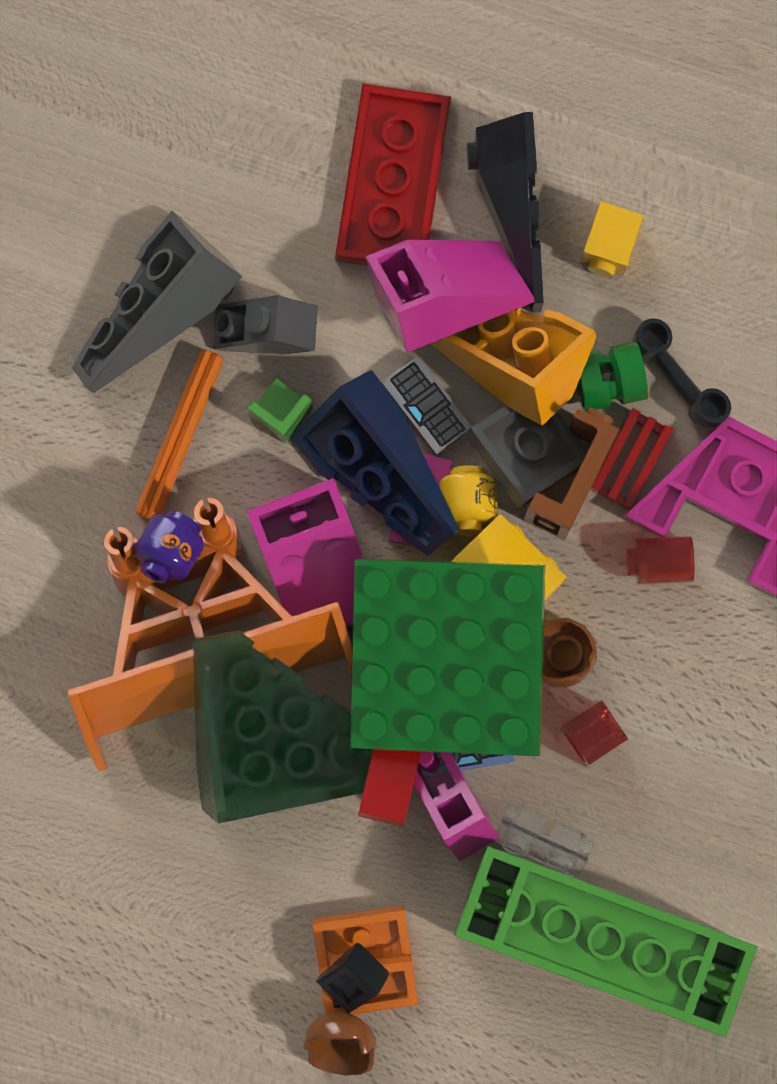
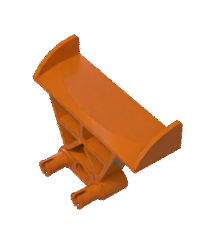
(168, 684)

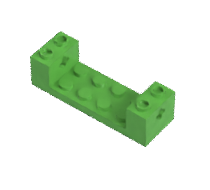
(605, 941)

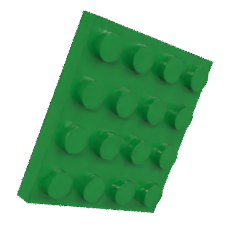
(448, 656)

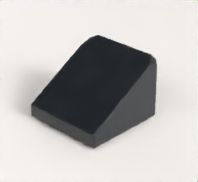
(354, 978)

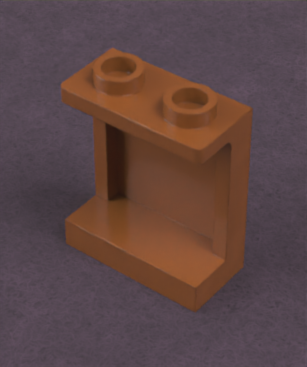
(556, 517)

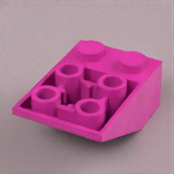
(444, 287)
(309, 549)

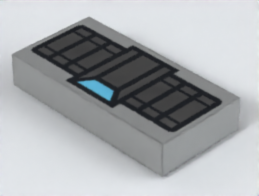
(427, 405)

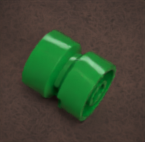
(626, 374)

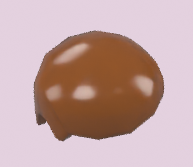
(567, 652)
(340, 1044)

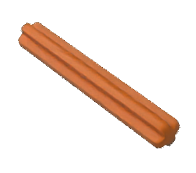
(179, 434)

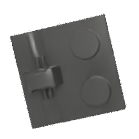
(525, 454)

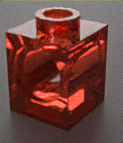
(593, 733)

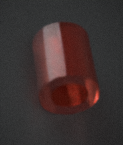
(661, 560)

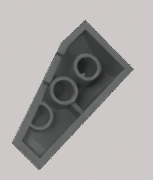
(172, 290)

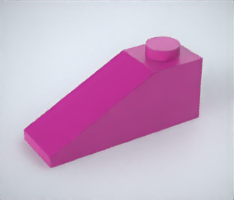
(453, 806)

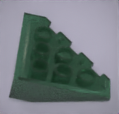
(265, 735)

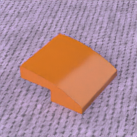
(385, 937)

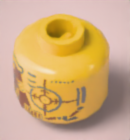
(471, 498)

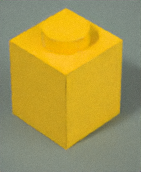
(611, 240)

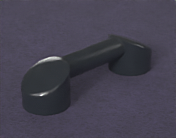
(706, 407)

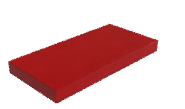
(392, 171)

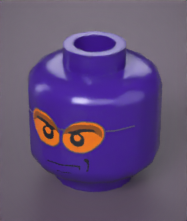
(169, 547)

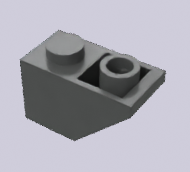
(266, 326)

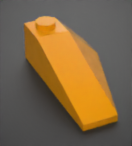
(524, 359)

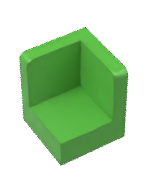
(280, 410)

